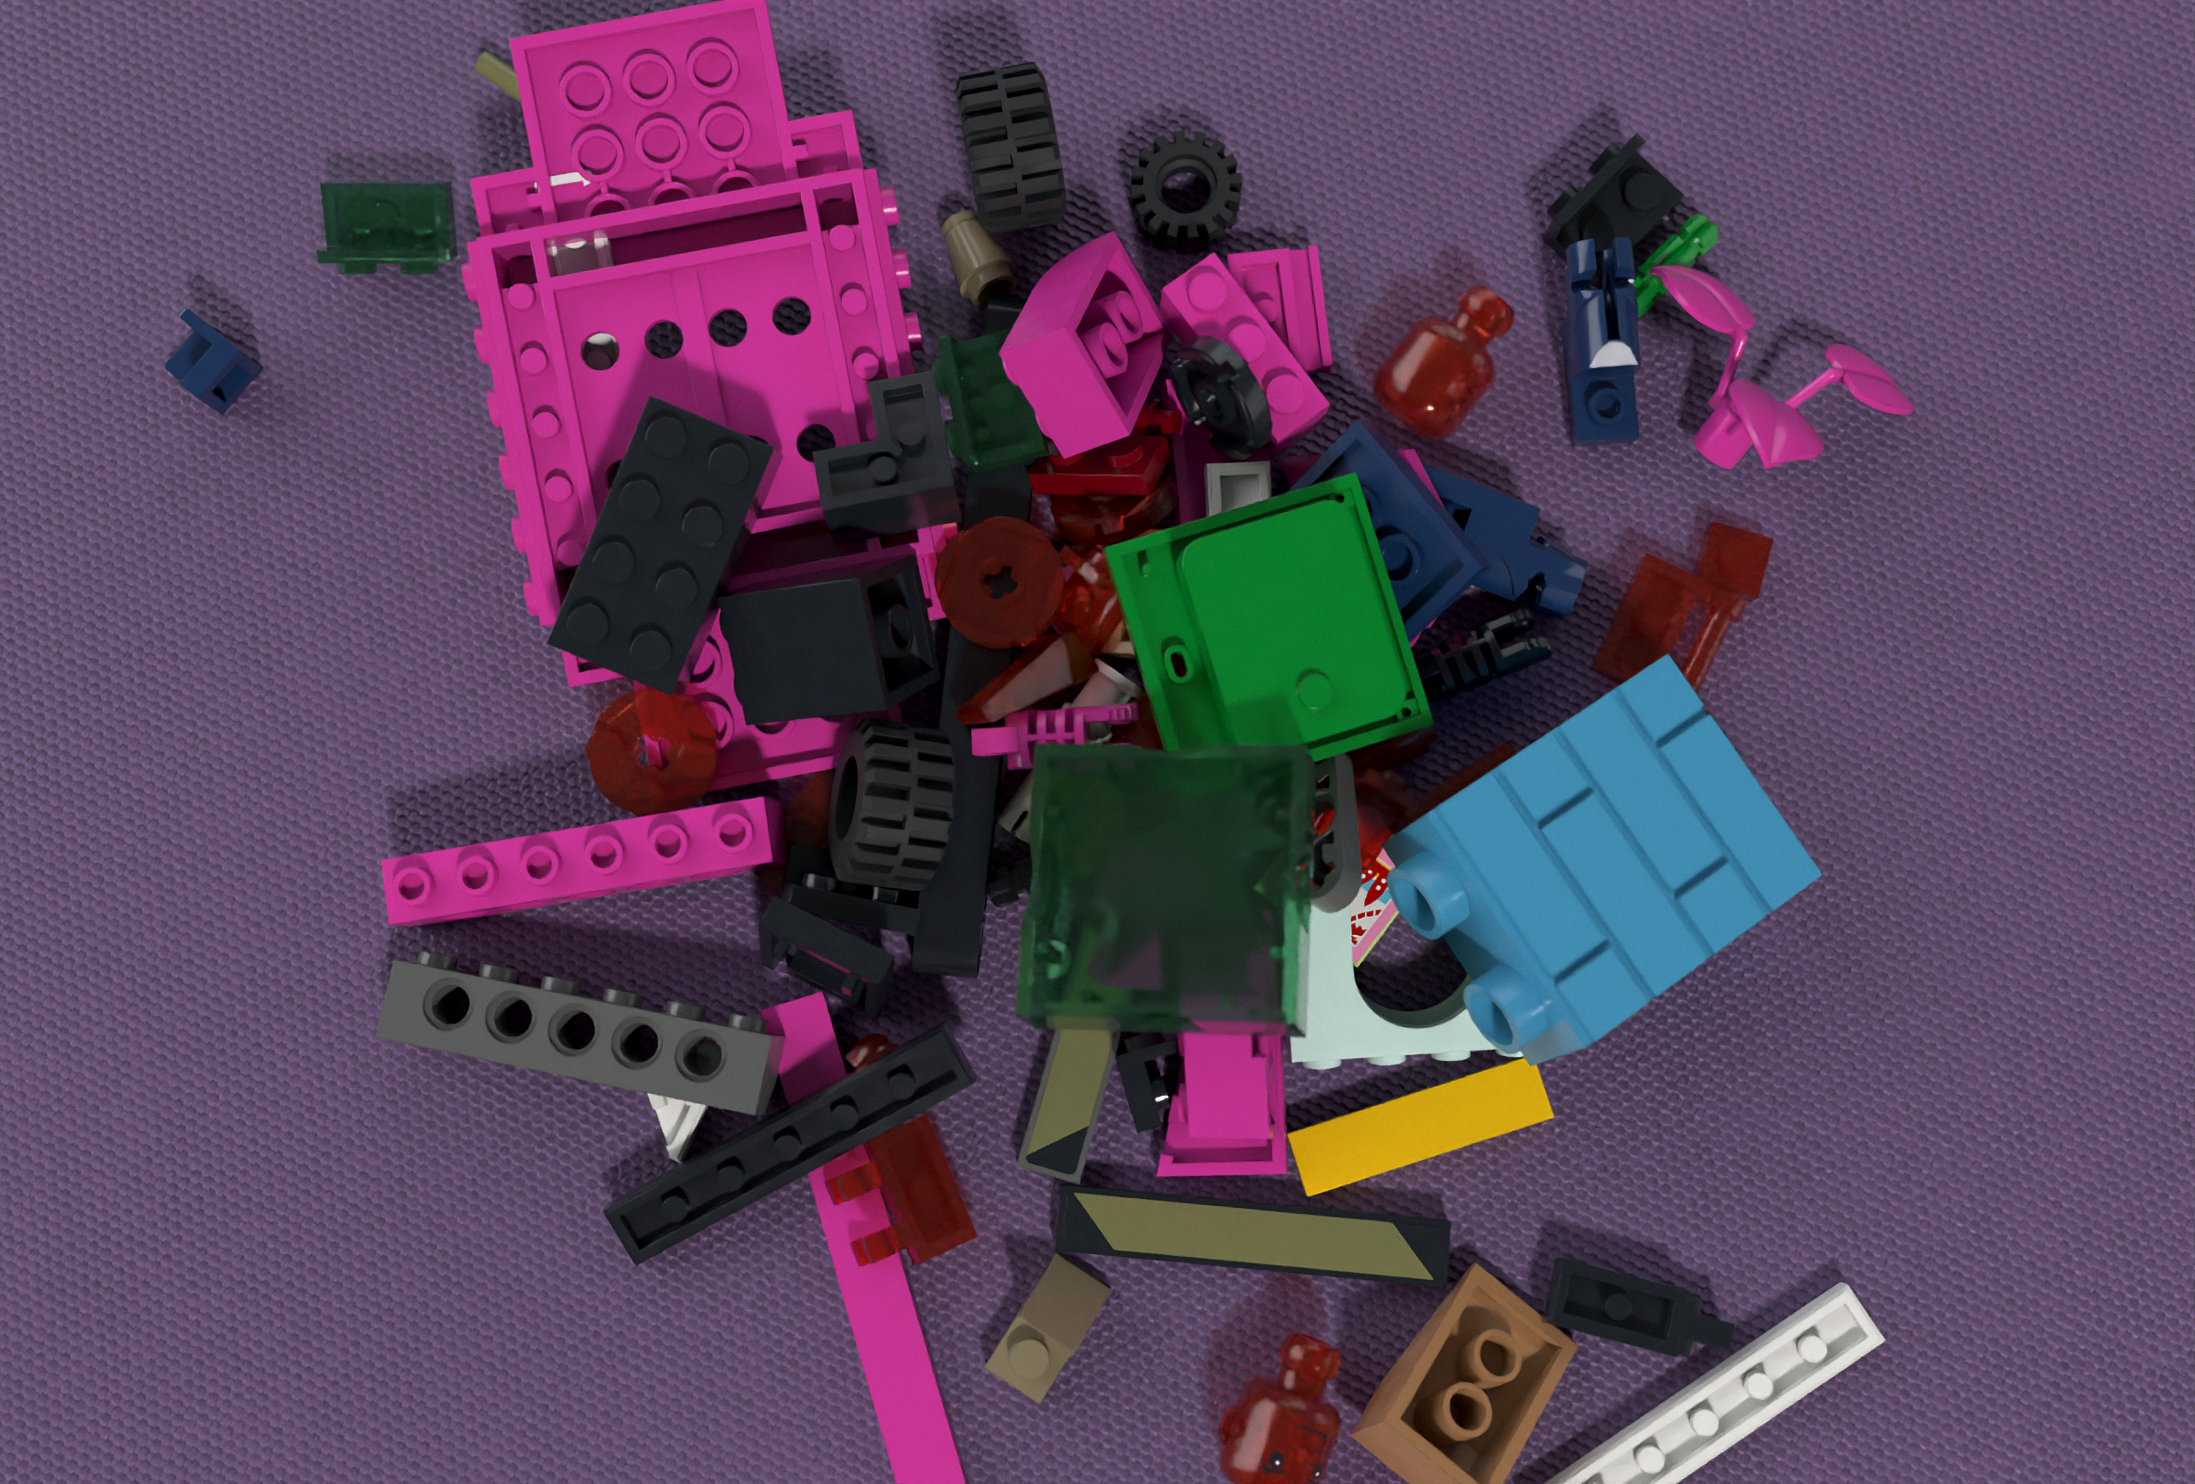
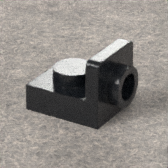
(1145, 1091)

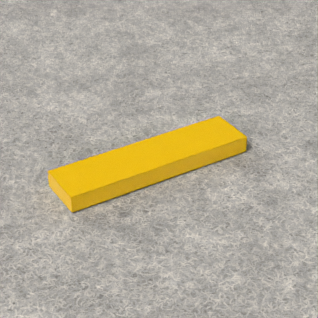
(1419, 1125)

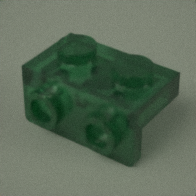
(388, 225)
(990, 414)

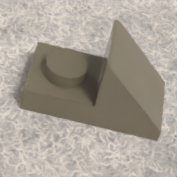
(1048, 1328)

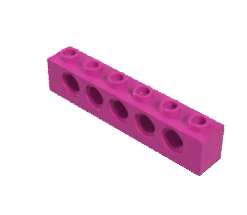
(585, 862)

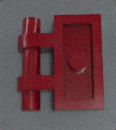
(1116, 468)

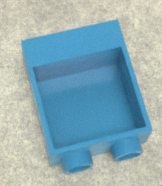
(1597, 866)

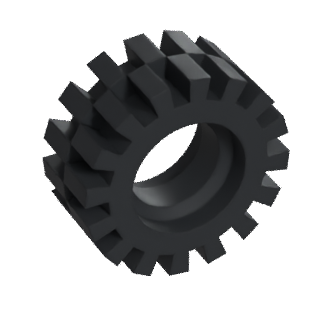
(1185, 157)

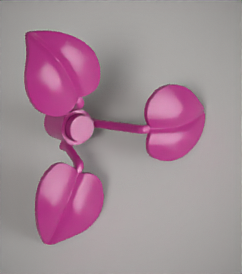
(1750, 412)

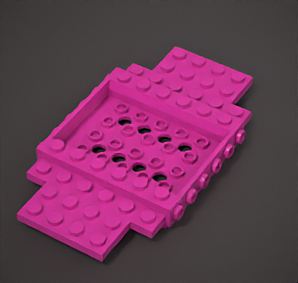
(705, 214)

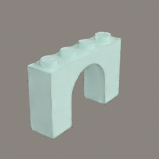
(1350, 1025)

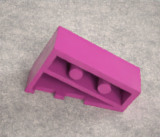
(1229, 1086)

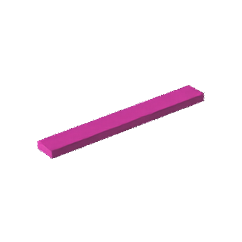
(877, 1294)

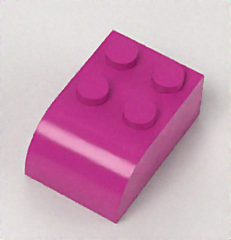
(1087, 347)

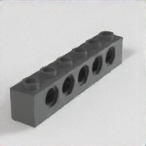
(420, 1015)

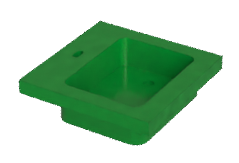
(1276, 626)

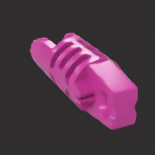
(1046, 727)

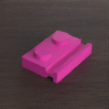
(1290, 298)

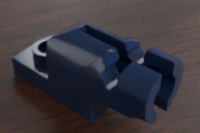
(1601, 345)
(1502, 533)

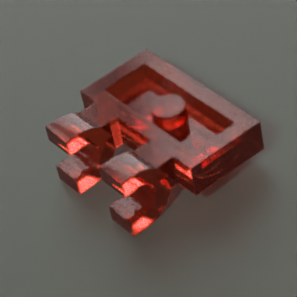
(918, 1192)

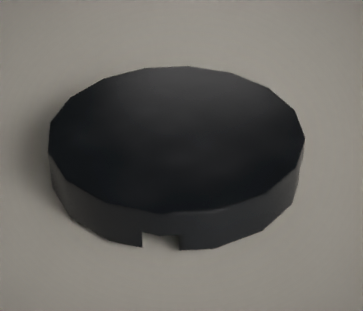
(1222, 395)

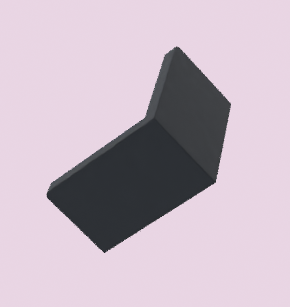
(892, 481)

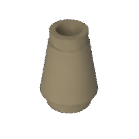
(977, 259)

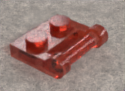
(1653, 617)

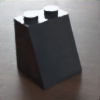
(830, 641)

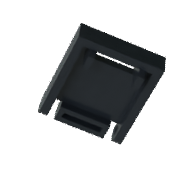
(826, 957)

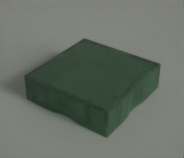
(1169, 890)

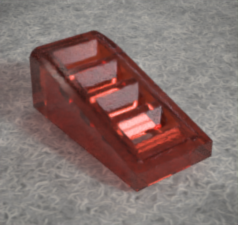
(1039, 672)

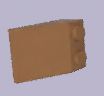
(1466, 1388)

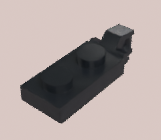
(1630, 1310)

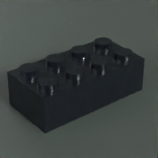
(665, 547)

